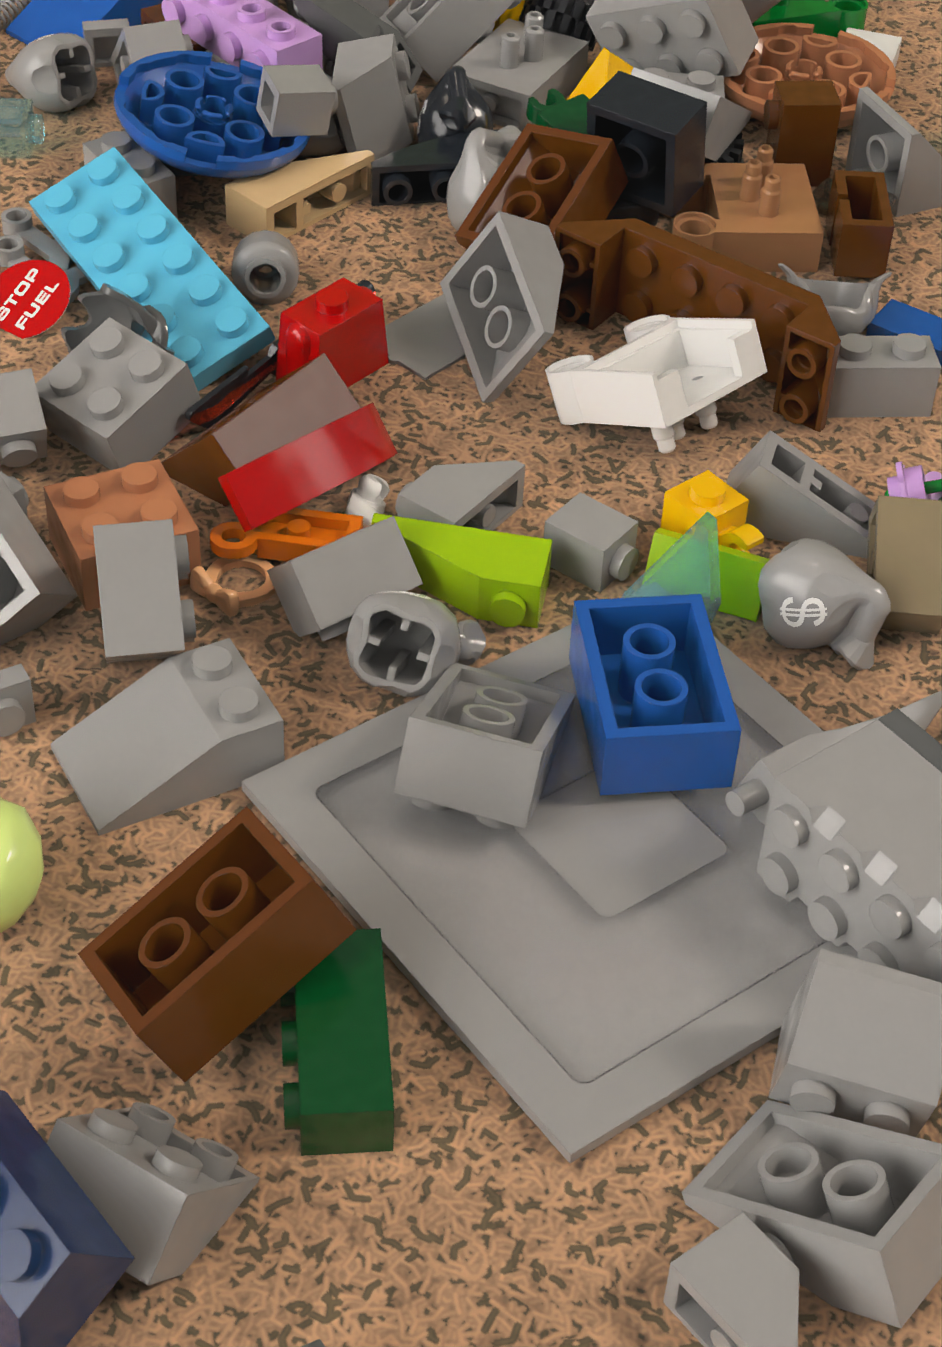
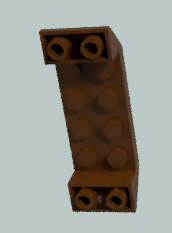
(652, 272)

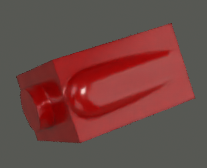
(337, 321)

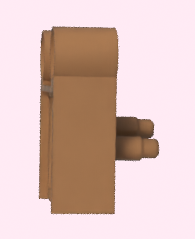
(755, 214)

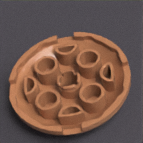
(798, 54)

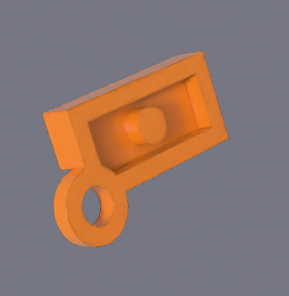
(283, 536)

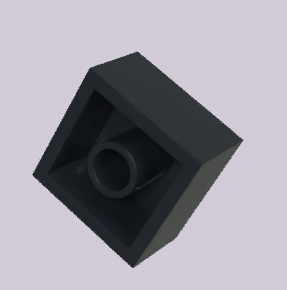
(657, 139)

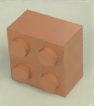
(112, 497)

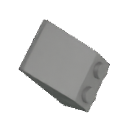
(504, 299)
(172, 738)
(482, 745)
(842, 1198)

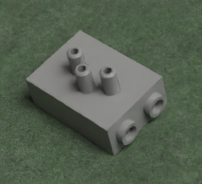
(524, 63)

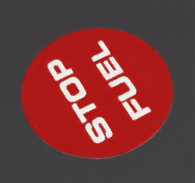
(32, 297)

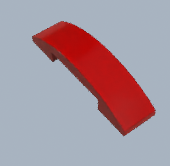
(307, 467)

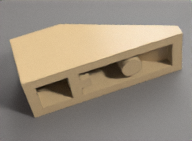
(298, 193)

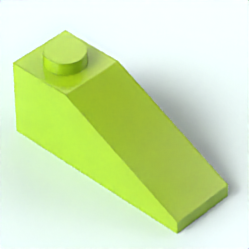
(480, 570)

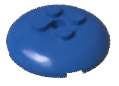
(201, 115)

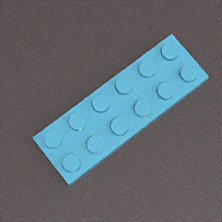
(133, 242)

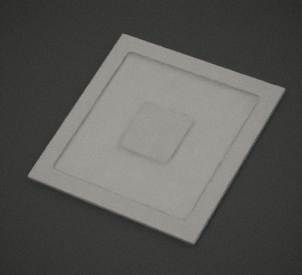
(575, 956)

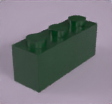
(340, 1052)

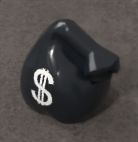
(453, 108)

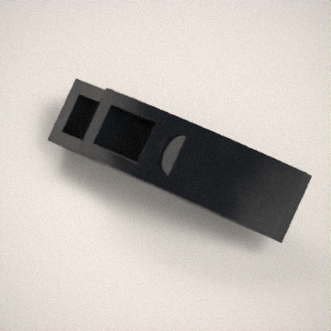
(416, 172)

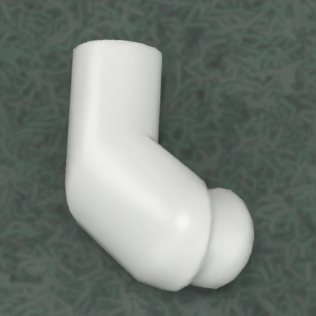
(368, 498)

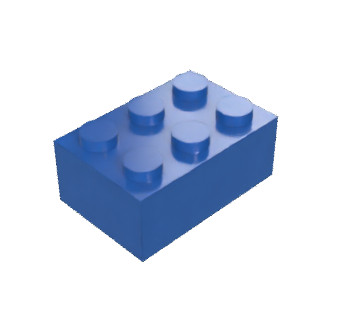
(653, 695)

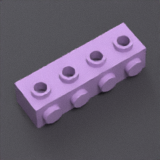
(247, 31)

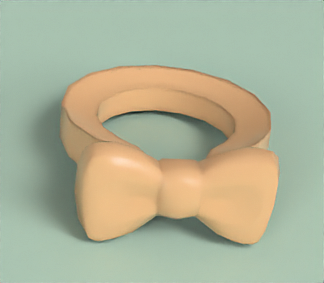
(229, 600)

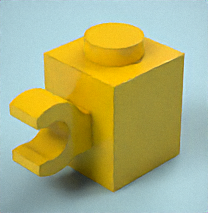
(707, 492)

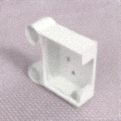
(659, 375)

